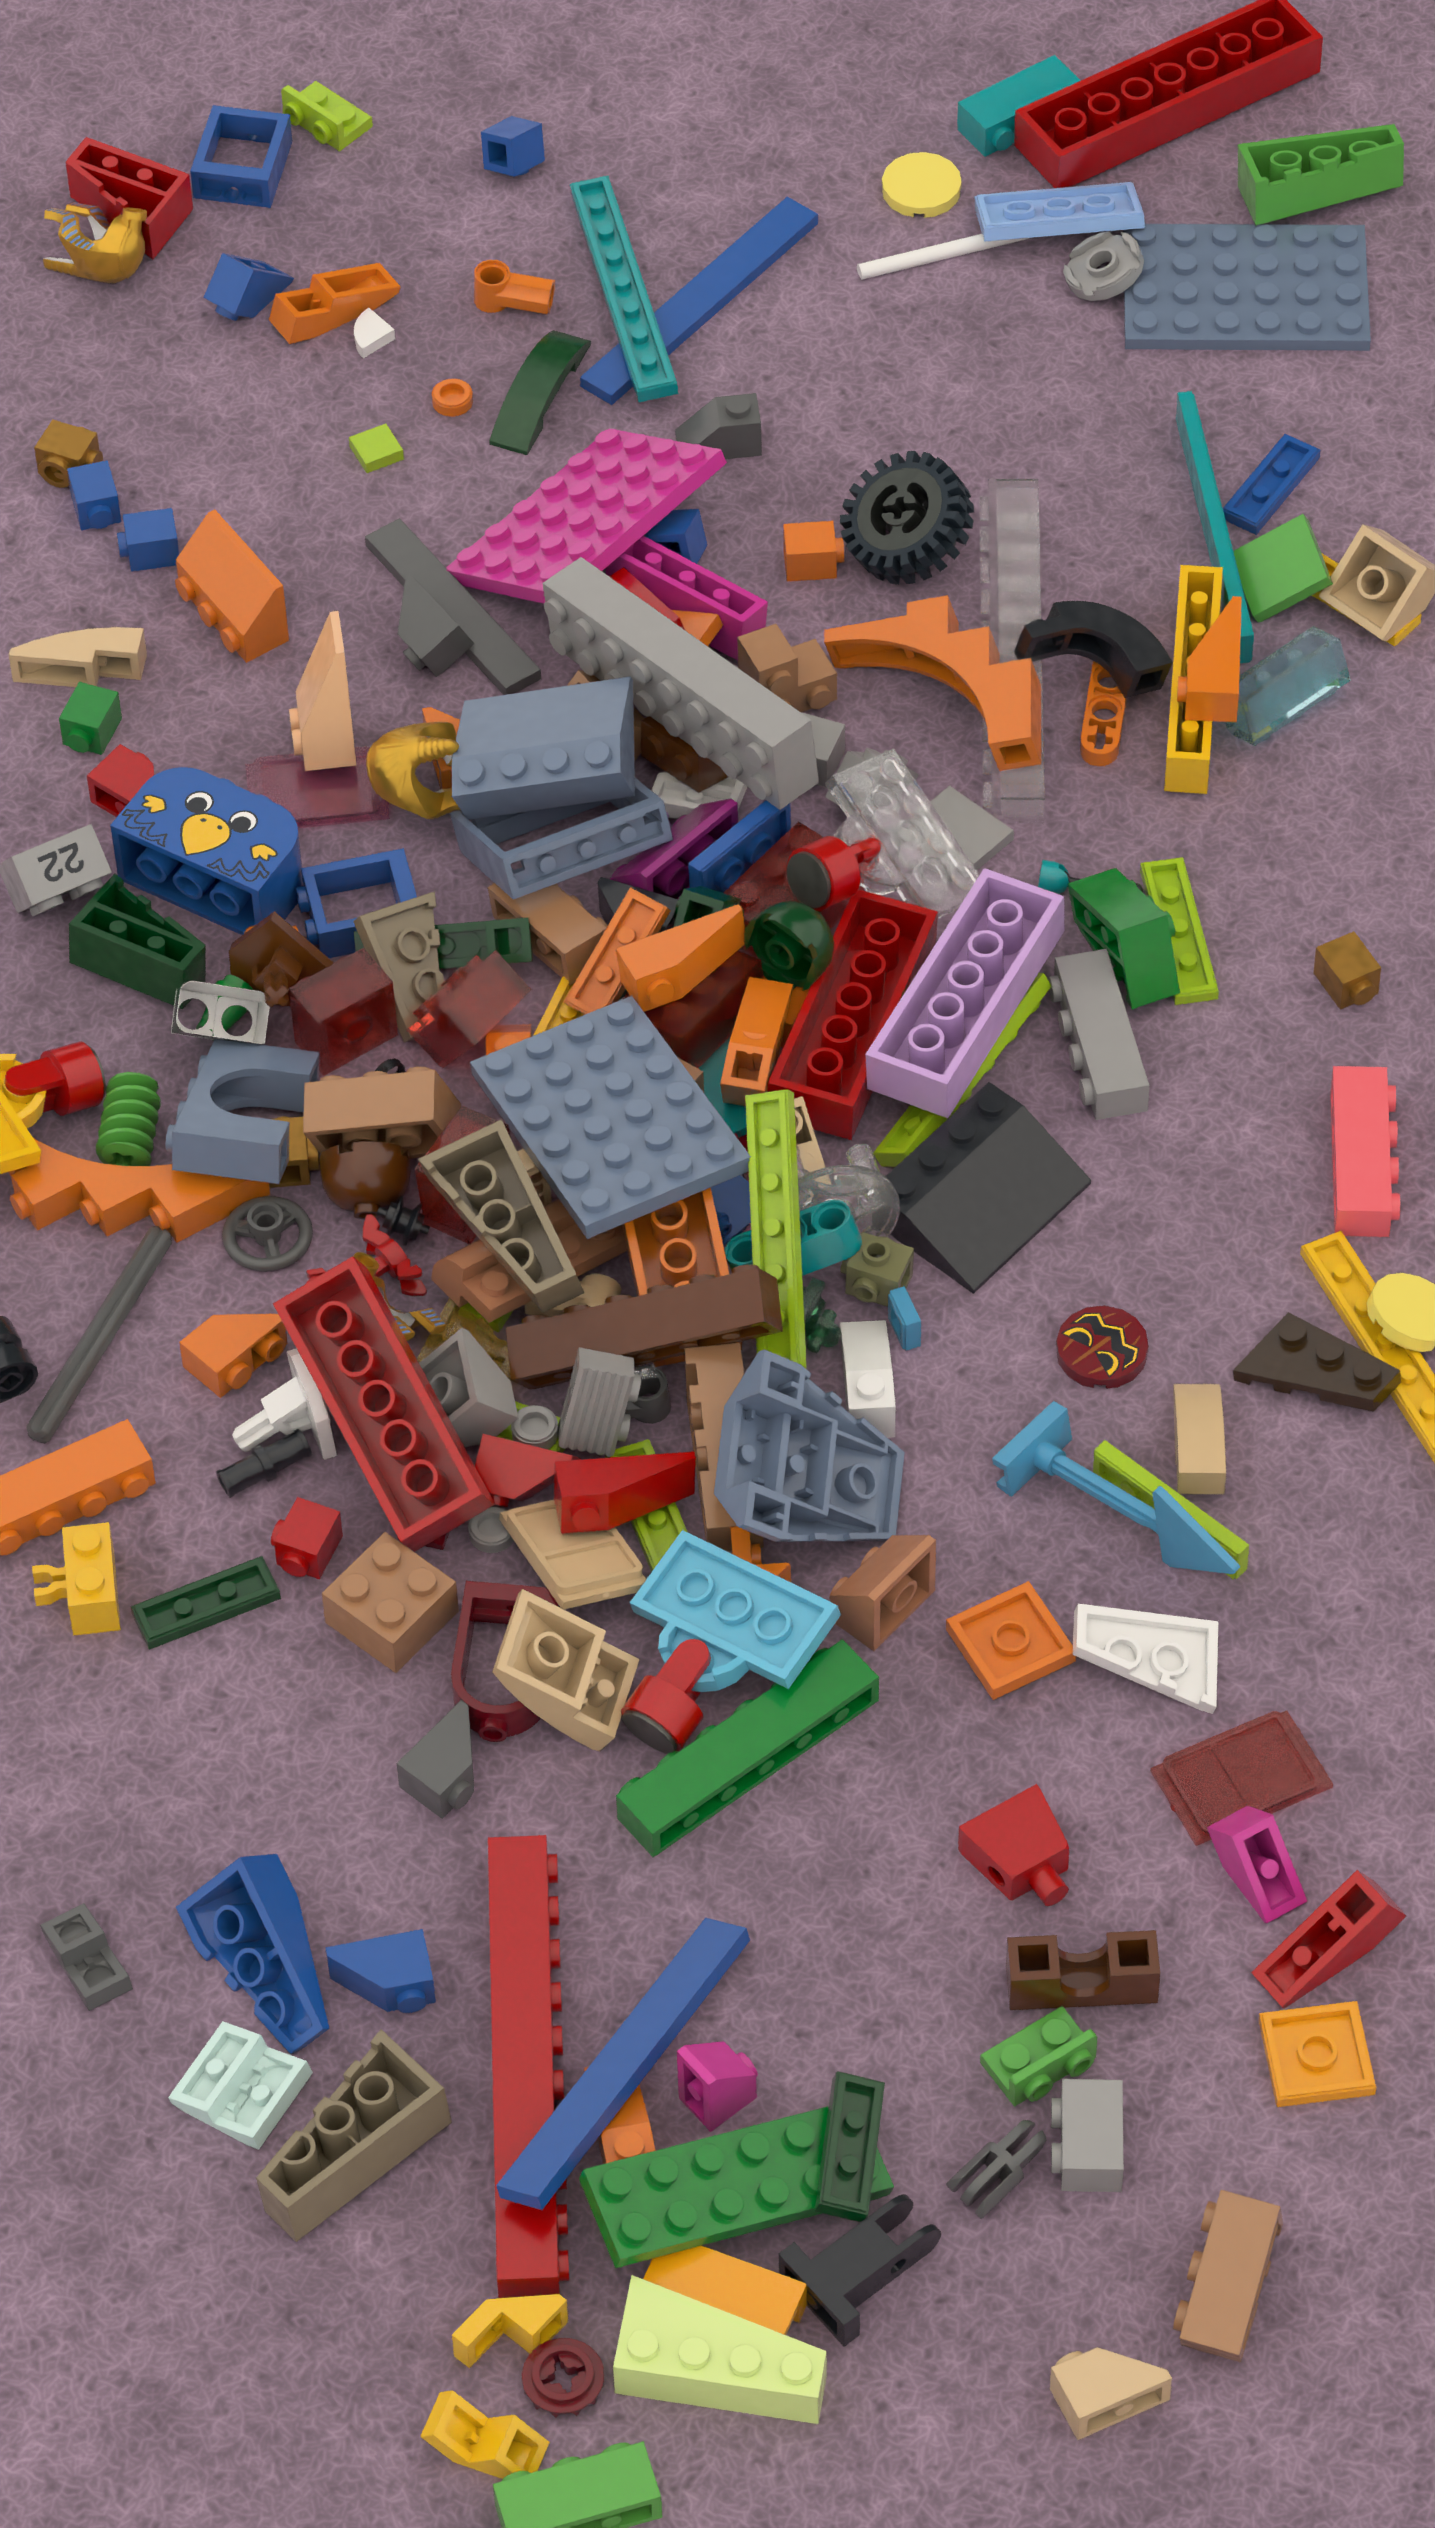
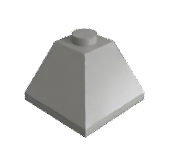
(470, 1388)

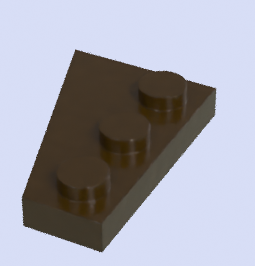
(1317, 1362)

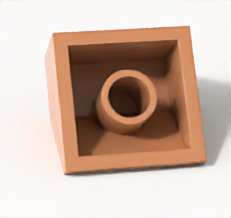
(886, 1588)

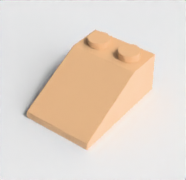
(323, 713)

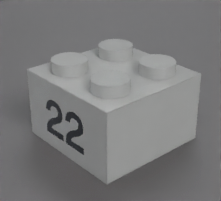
(55, 868)

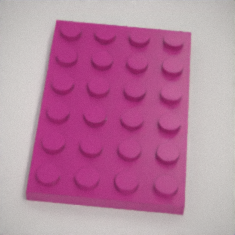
(586, 511)

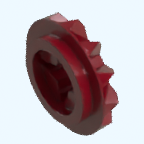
(574, 2358)

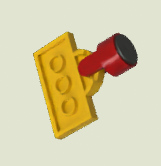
(61, 1081)

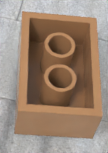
(379, 1107)

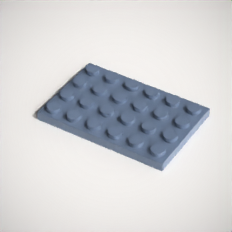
(1249, 288)
(610, 1116)

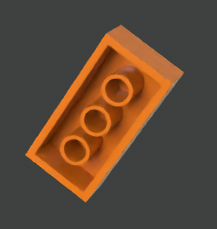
(676, 1246)

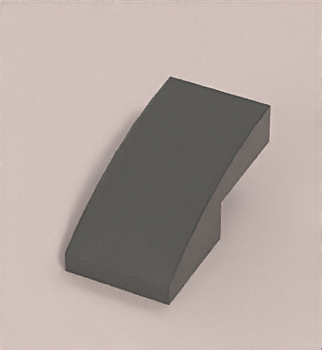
(86, 1956)

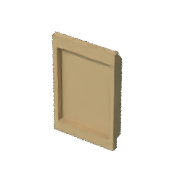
(577, 1565)

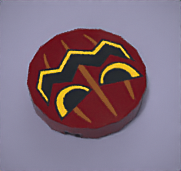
(1102, 1347)

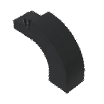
(1103, 635)

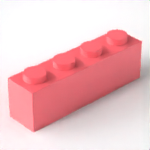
(1362, 1151)

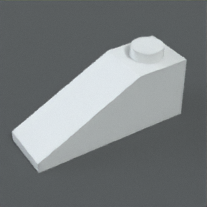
(869, 1374)

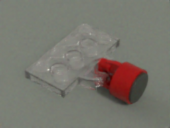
(884, 845)

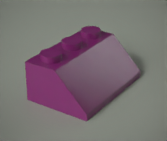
(665, 866)

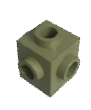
(877, 1269)

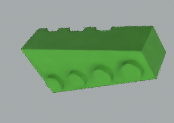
(1318, 170)

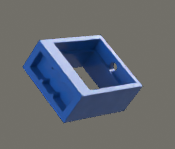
(254, 185)
(345, 875)

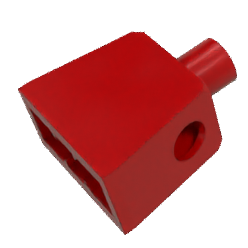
(1019, 1847)

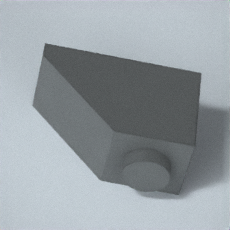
(726, 424)
(429, 630)
(441, 1764)

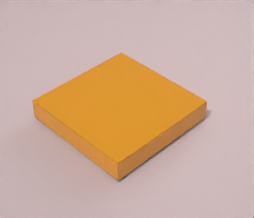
(1317, 2054)

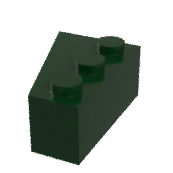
(134, 944)

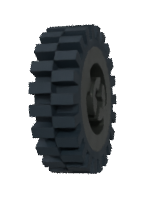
(917, 535)

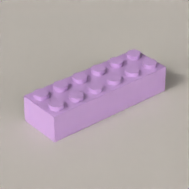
(965, 993)

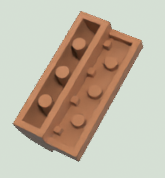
(480, 1279)

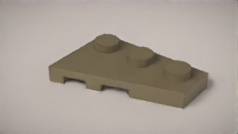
(405, 947)

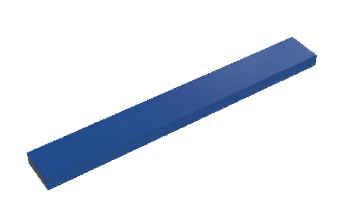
(709, 291)
(622, 2064)

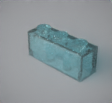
(1288, 684)

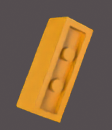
(732, 2286)

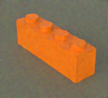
(72, 1484)

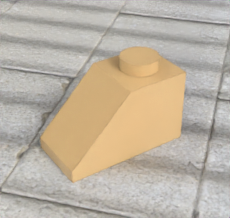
(1105, 2388)

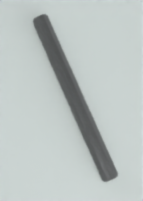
(99, 1335)

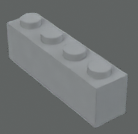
(1100, 1035)

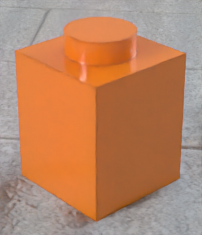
(811, 551)

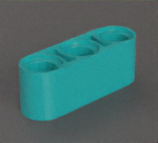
(826, 1238)

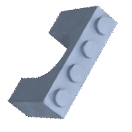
(235, 1077)

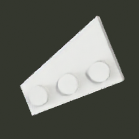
(1152, 1649)

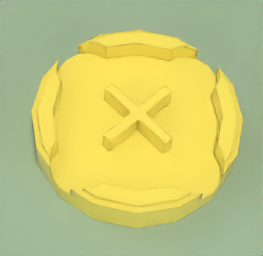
(921, 184)
(1405, 1310)

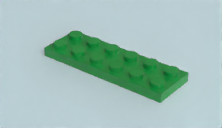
(712, 2188)

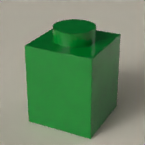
(90, 718)

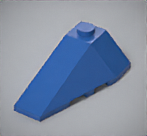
(258, 1934)

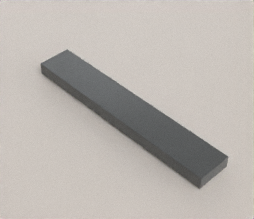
(493, 649)

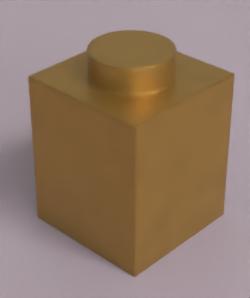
(1347, 970)

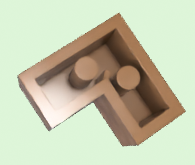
(794, 673)

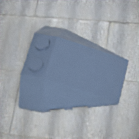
(802, 1463)

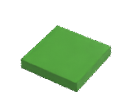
(1281, 568)

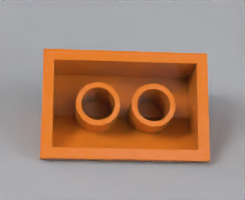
(232, 589)

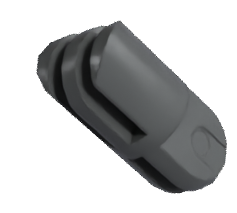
(999, 2165)

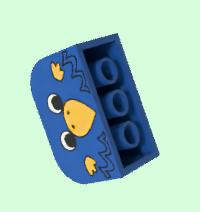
(209, 848)

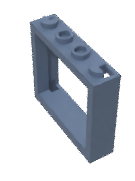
(565, 854)

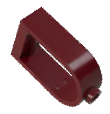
(489, 1604)

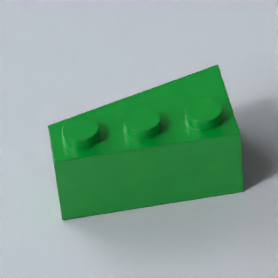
(1134, 931)

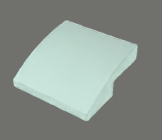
(240, 2085)

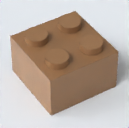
(390, 1602)

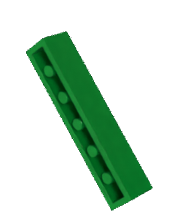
(746, 1748)

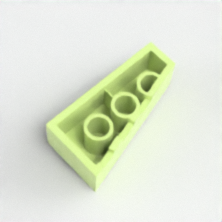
(713, 2359)

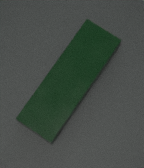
(205, 1602)
(850, 2147)

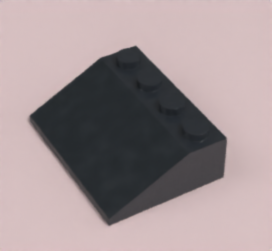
(982, 1187)

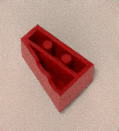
(120, 180)

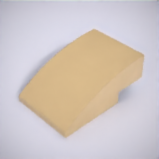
(564, 1670)

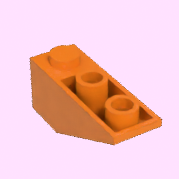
(755, 1039)

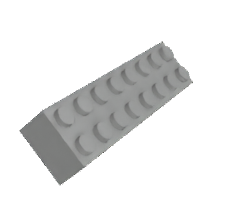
(682, 683)

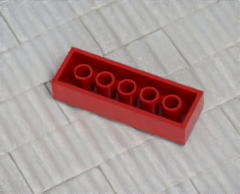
(872, 965)
(383, 1404)

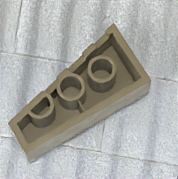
(499, 1203)
(355, 2137)

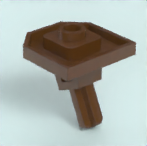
(275, 958)

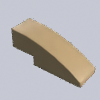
(80, 657)
(1199, 1439)

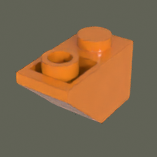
(232, 1347)

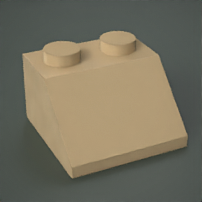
(1380, 583)

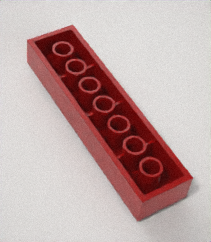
(1167, 91)

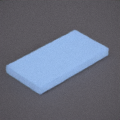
(1059, 211)

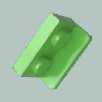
(1040, 2056)

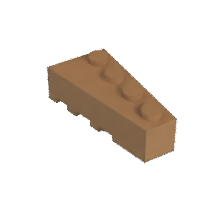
(710, 1381)

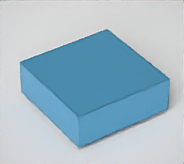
(904, 1318)

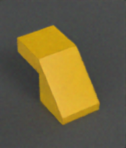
(523, 2319)
(482, 2443)

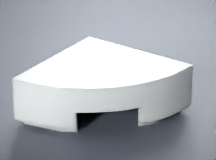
(371, 333)

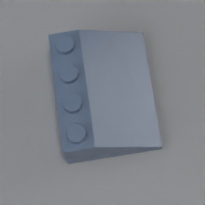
(545, 749)

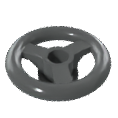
(265, 1221)

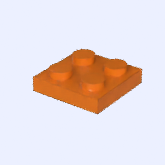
(1010, 1640)

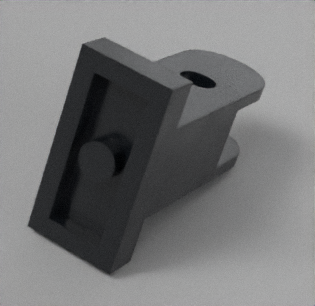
(857, 2266)

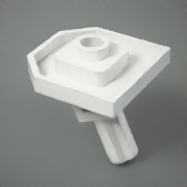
(289, 1408)

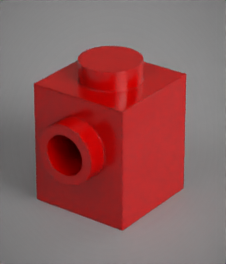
(307, 1538)

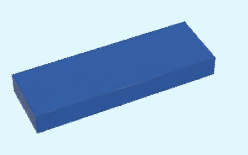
(1270, 483)

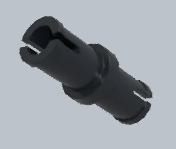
(264, 1463)

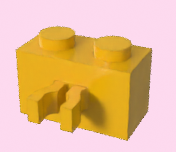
(85, 1580)

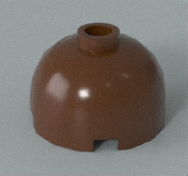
(365, 1177)

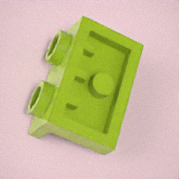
(325, 115)

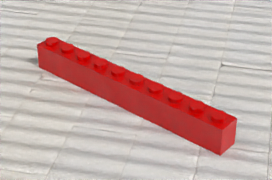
(524, 2053)

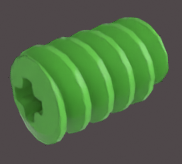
(128, 1120)

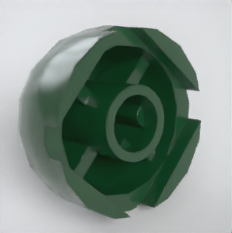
(791, 943)

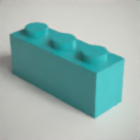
(989, 115)

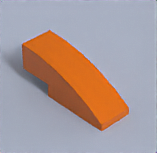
(331, 301)

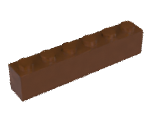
(648, 1325)

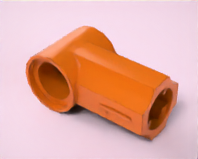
(499, 288)

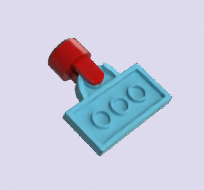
(717, 1626)

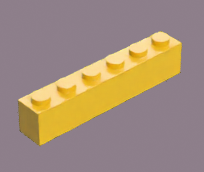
(1189, 739)

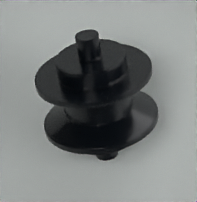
(403, 1220)

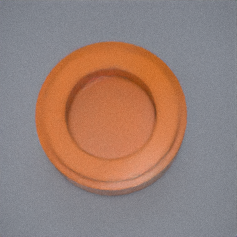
(452, 397)

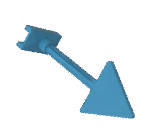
(1040, 1447)

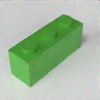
(587, 2492)

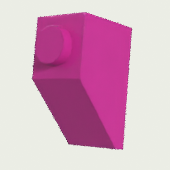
(1258, 1861)
(715, 2081)

